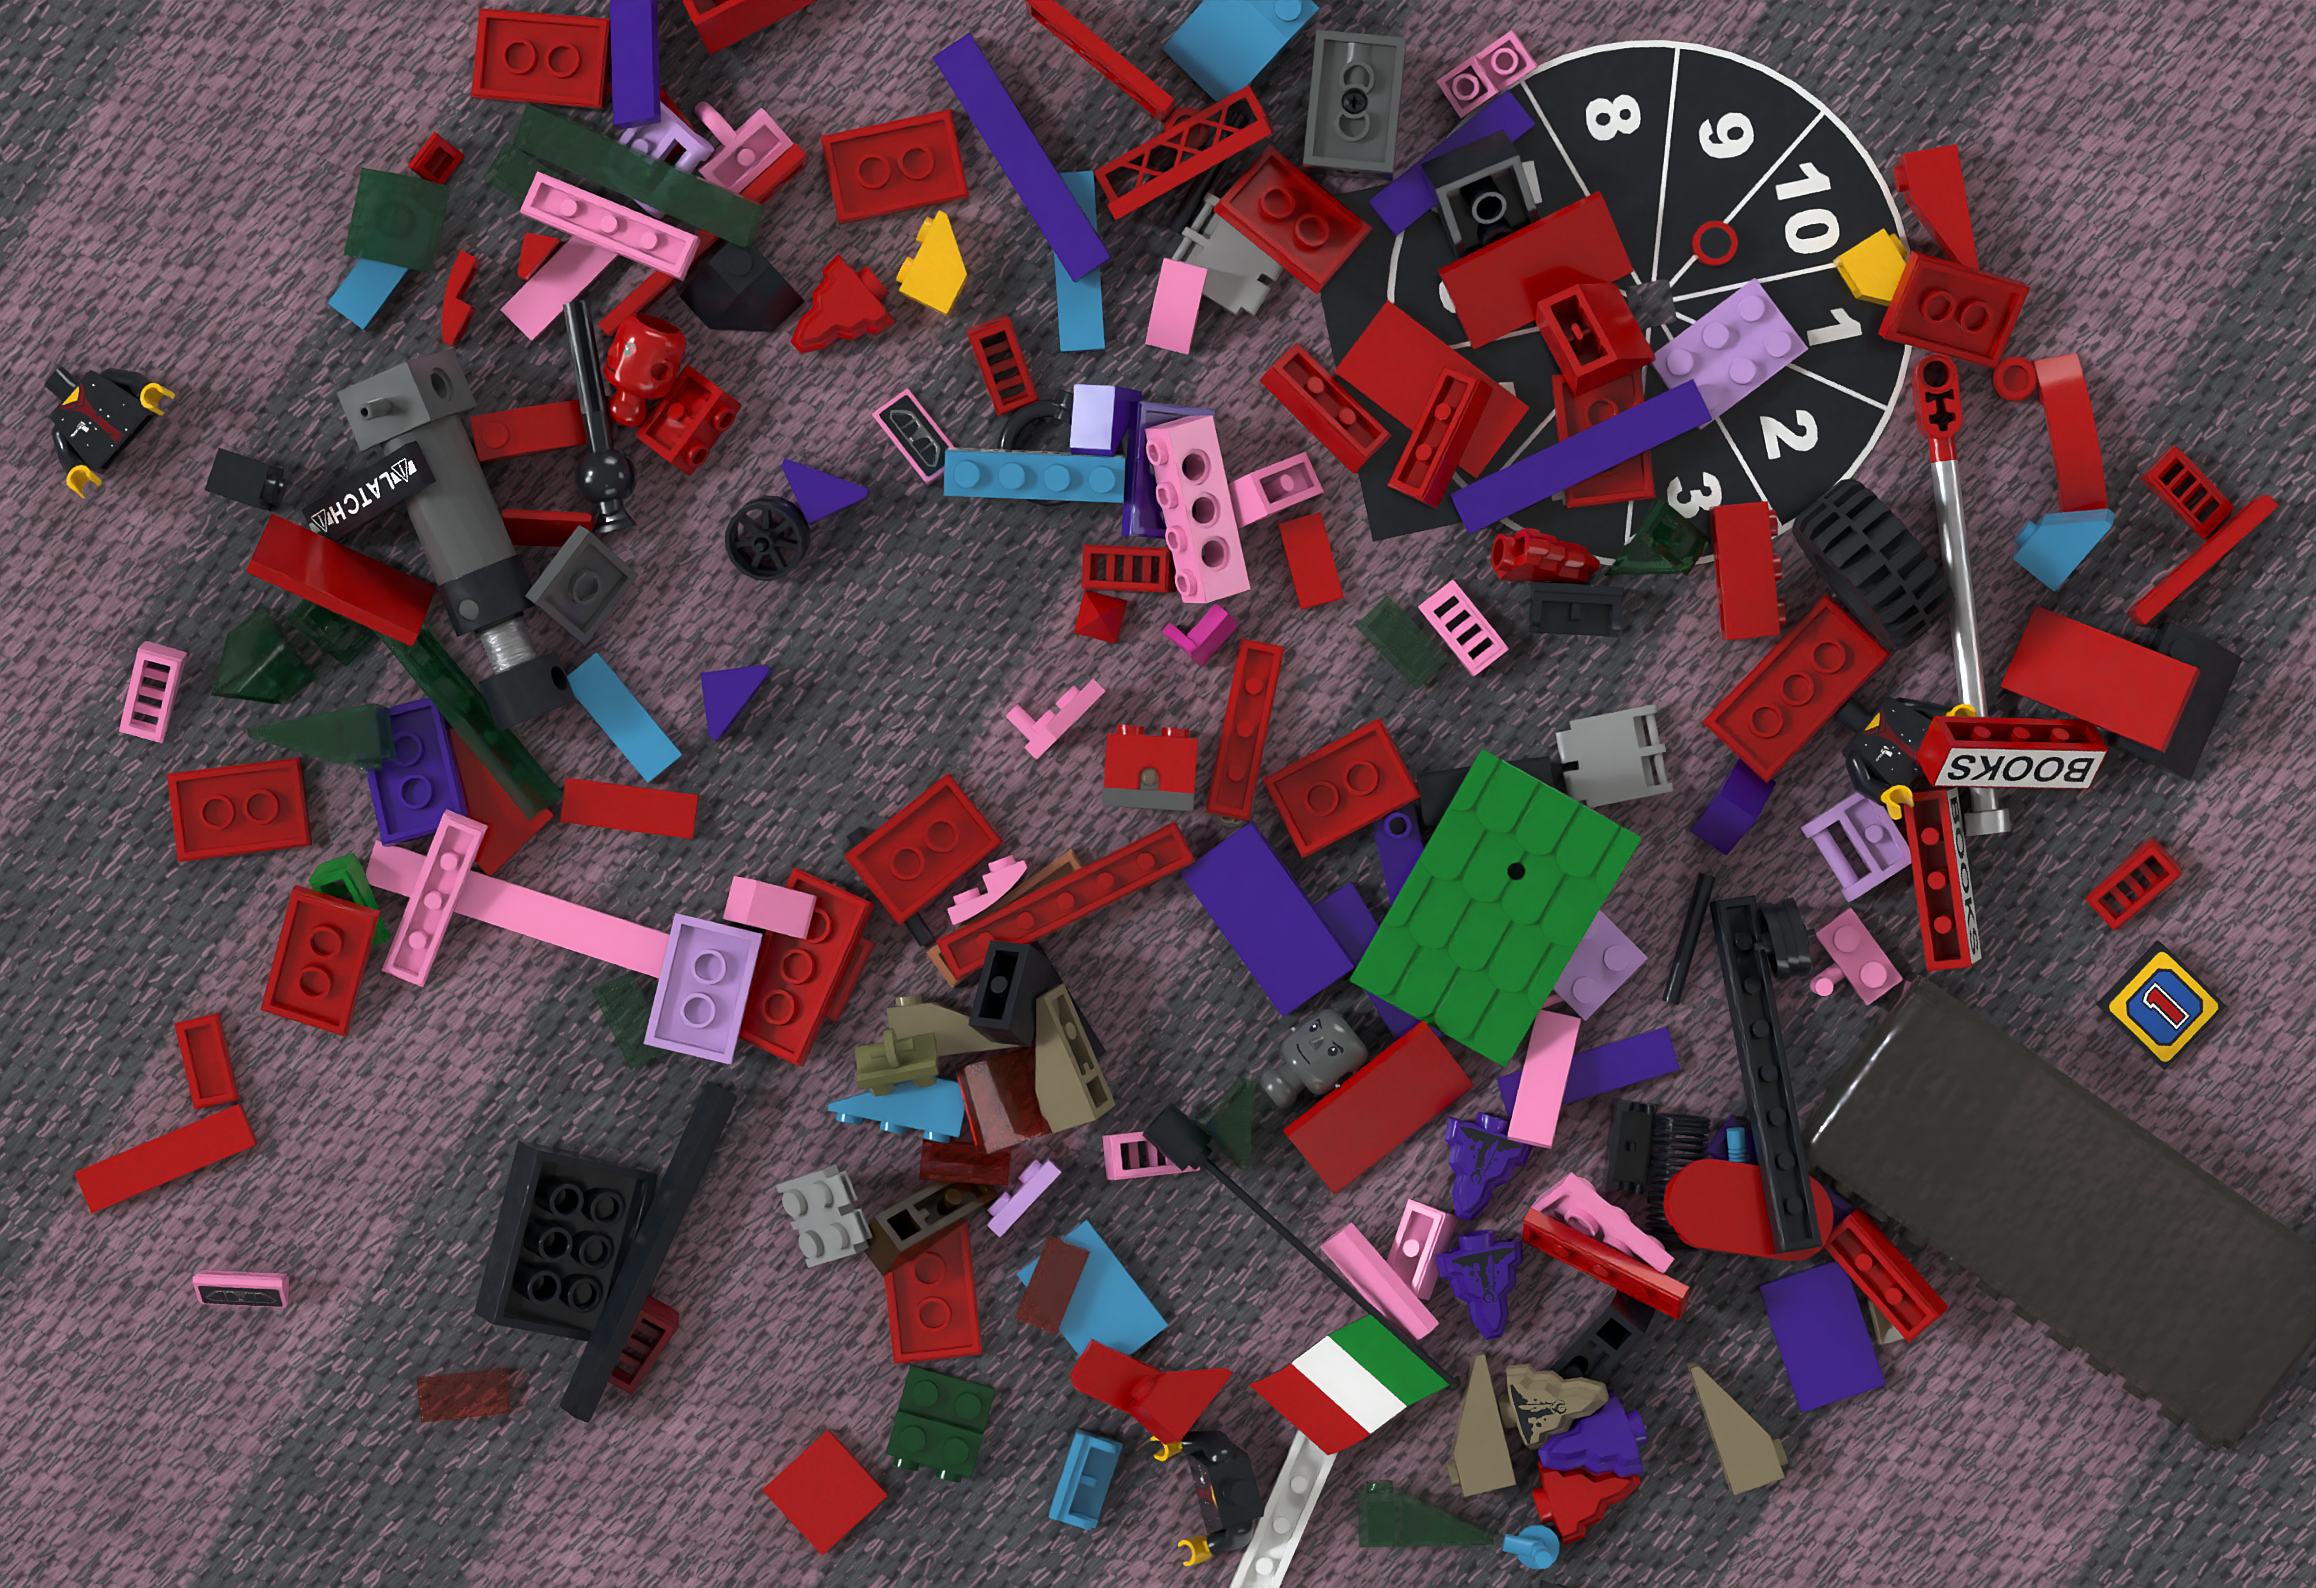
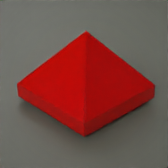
(436, 159)
(1100, 617)

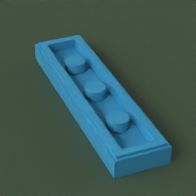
(1080, 302)

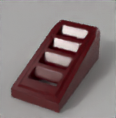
(651, 1314)

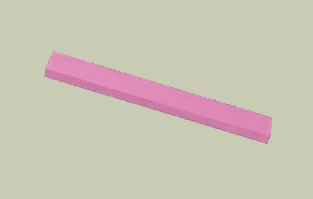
(531, 913)

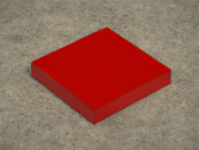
(825, 1491)

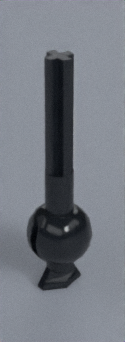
(605, 473)

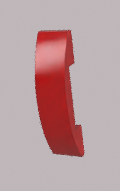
(2071, 433)

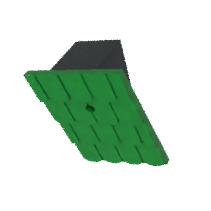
(1487, 948)

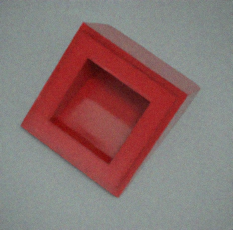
(536, 253)

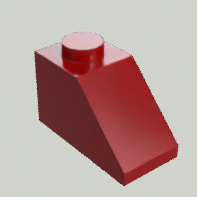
(1175, 1400)

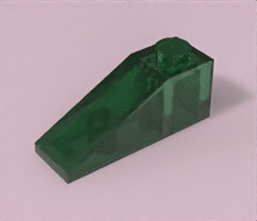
(349, 736)
(1403, 1519)

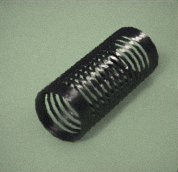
(1682, 1125)

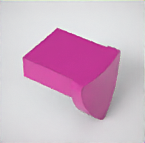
(1205, 636)

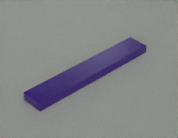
(1022, 157)
(1581, 456)

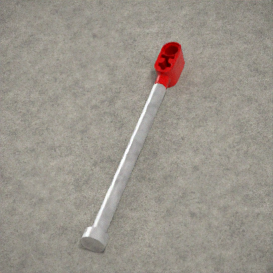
(1985, 814)

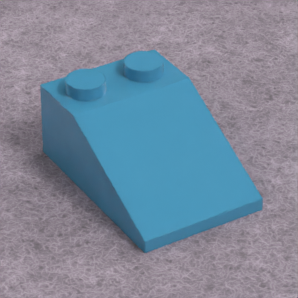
(1235, 40)

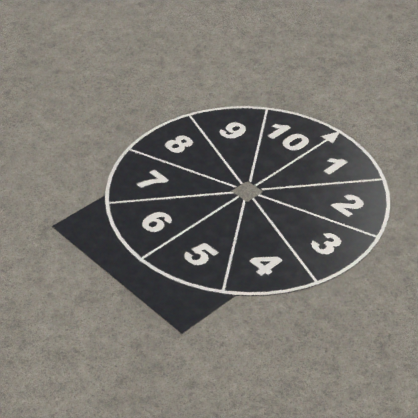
(1669, 144)

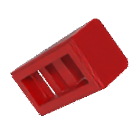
(990, 328)
(2161, 466)
(1090, 568)
(2136, 859)

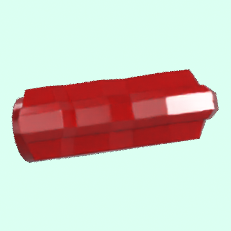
(843, 308)
(1541, 558)
(1578, 1498)

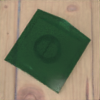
(397, 220)

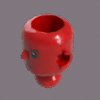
(642, 365)

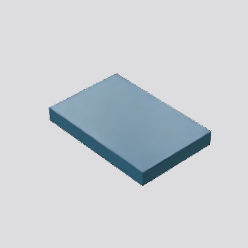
(1105, 1300)

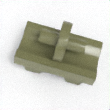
(897, 1061)

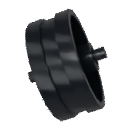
(767, 538)
(1784, 939)

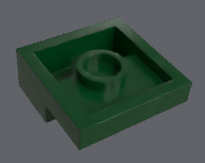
(940, 1423)

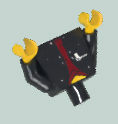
(99, 419)
(1886, 744)
(1224, 1491)

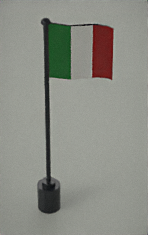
(1349, 1377)

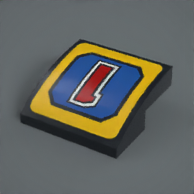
(2160, 1005)

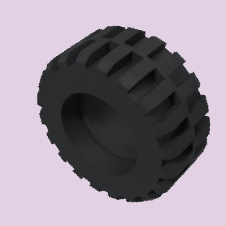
(1873, 564)

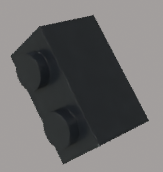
(246, 480)
(1008, 993)

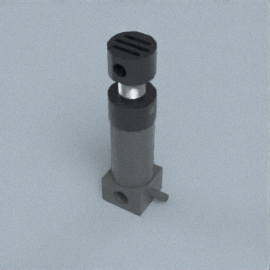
(461, 528)

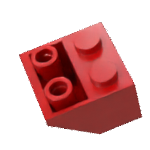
(1592, 335)

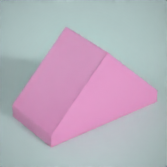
(769, 907)

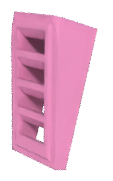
(163, 655)
(1486, 657)
(1113, 1158)

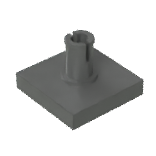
(581, 584)

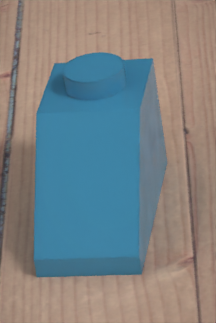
(2060, 543)

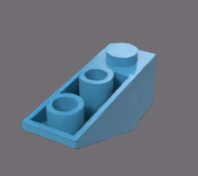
(932, 1108)

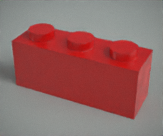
(1746, 570)

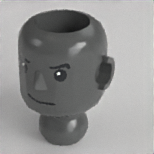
(1317, 1057)

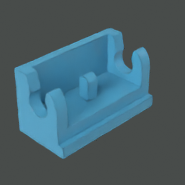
(1085, 1479)

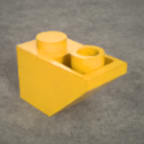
(1873, 267)
(937, 271)

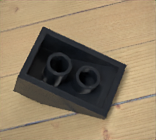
(1480, 193)

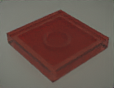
(1002, 1100)

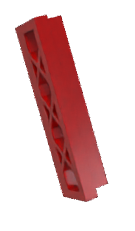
(1193, 166)

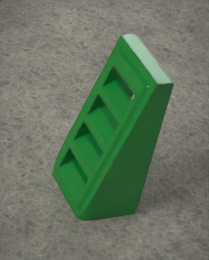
(353, 881)

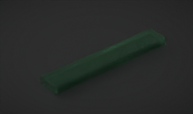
(639, 175)
(472, 720)

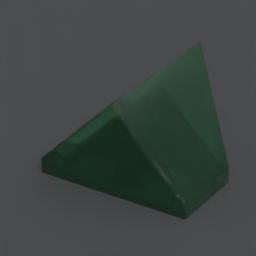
(1661, 544)
(331, 631)
(261, 663)
(1230, 1121)

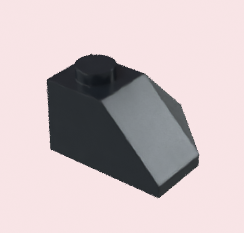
(741, 292)

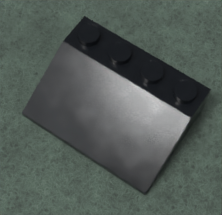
(561, 1240)

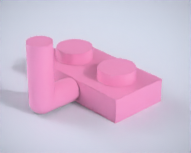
(742, 152)
(1051, 726)
(1855, 958)

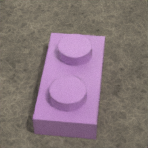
(1010, 1208)

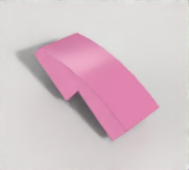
(1487, 74)
(1176, 305)
(1002, 877)

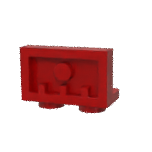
(688, 420)

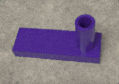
(1398, 847)

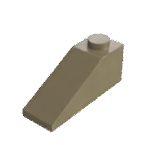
(949, 1025)
(1067, 1072)
(1479, 1440)
(1742, 1445)

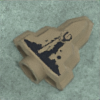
(1546, 1403)

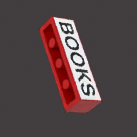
(2011, 753)
(1942, 879)

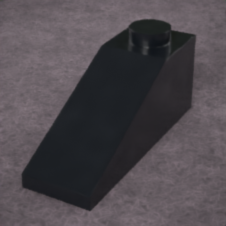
(1603, 1338)

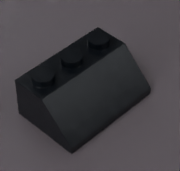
(2216, 676)

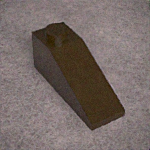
(923, 1220)

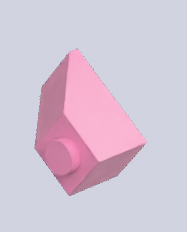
(1273, 489)

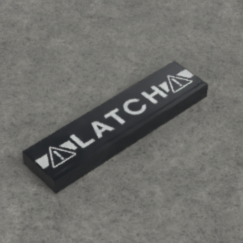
(370, 493)

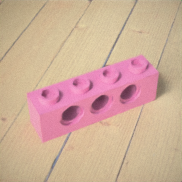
(1214, 524)

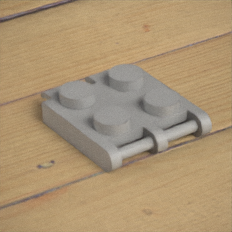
(1232, 262)
(1613, 757)
(825, 1215)

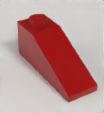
(1938, 199)
(529, 431)

